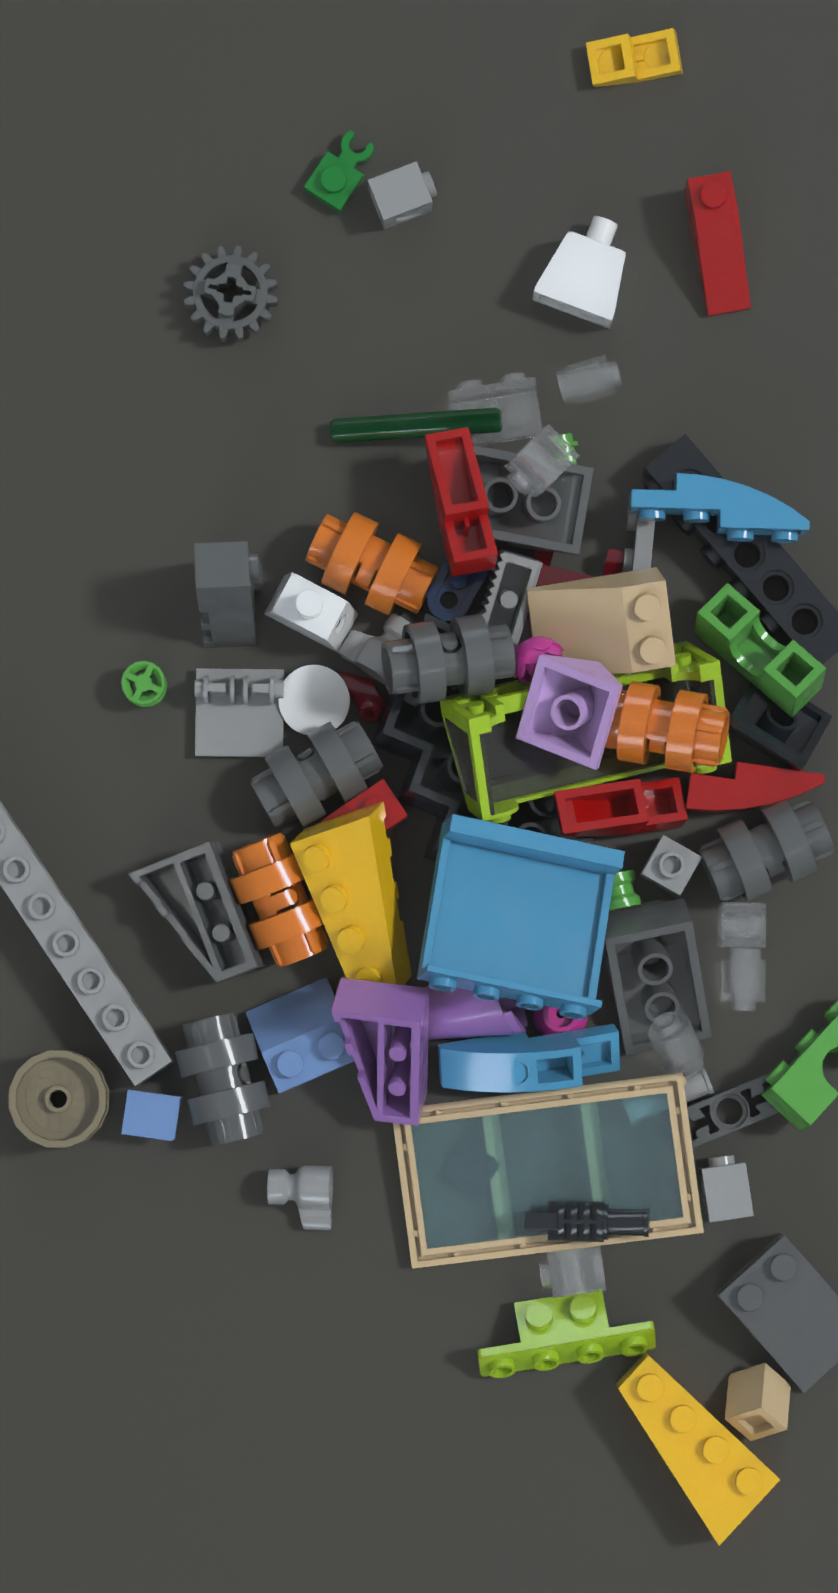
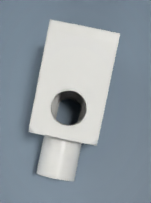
(584, 274)
(312, 611)

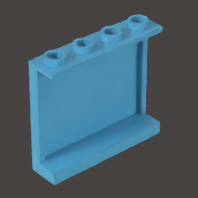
(518, 916)

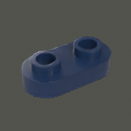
(463, 587)

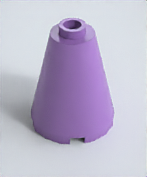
(464, 1016)

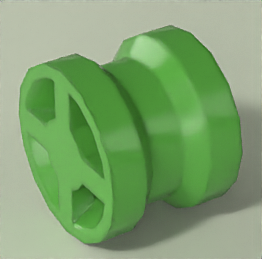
(140, 674)
(623, 891)

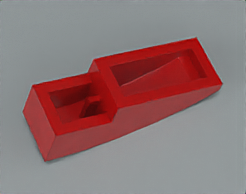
(460, 502)
(749, 788)
(621, 808)

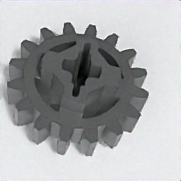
(233, 276)

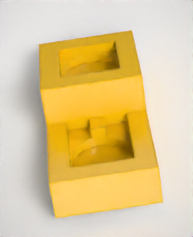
(634, 58)

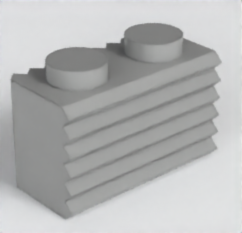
(506, 593)

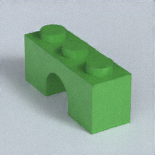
(735, 632)
(800, 1088)

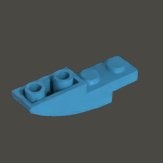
(738, 508)
(527, 1063)

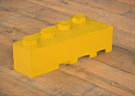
(356, 894)
(702, 1454)

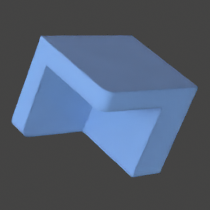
(151, 1115)

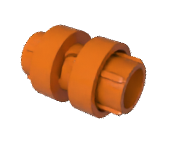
(357, 557)
(683, 730)
(286, 915)

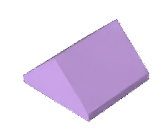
(570, 708)

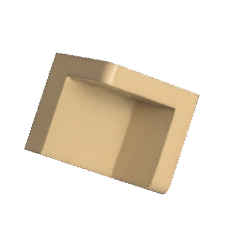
(757, 1402)

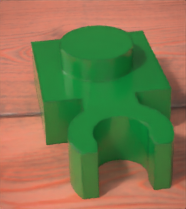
(337, 177)

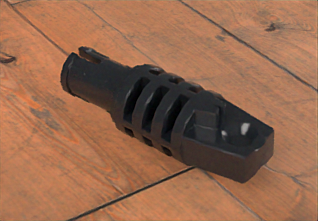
(588, 1221)

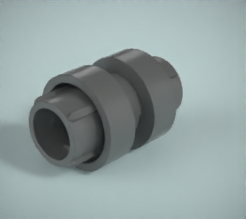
(431, 661)
(298, 784)
(786, 842)
(218, 1061)

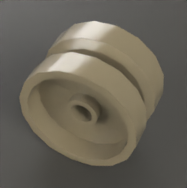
(86, 1099)

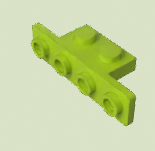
(562, 1333)

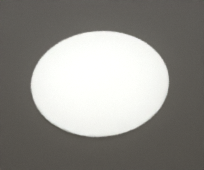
(314, 698)

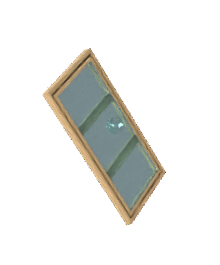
(491, 1159)

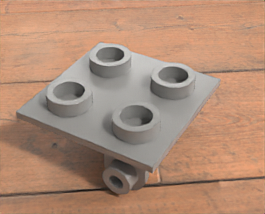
(238, 712)

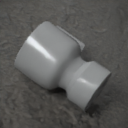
(366, 649)
(310, 1189)

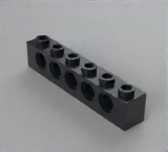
(772, 561)

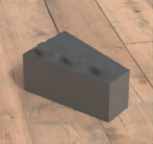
(225, 592)
(201, 906)

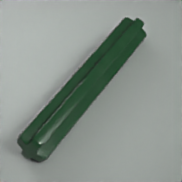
(414, 425)

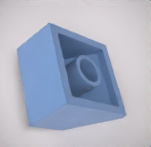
(299, 1035)

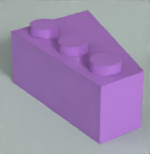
(389, 1043)

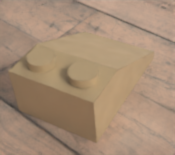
(608, 619)

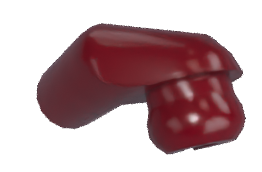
(365, 696)

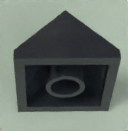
(774, 732)

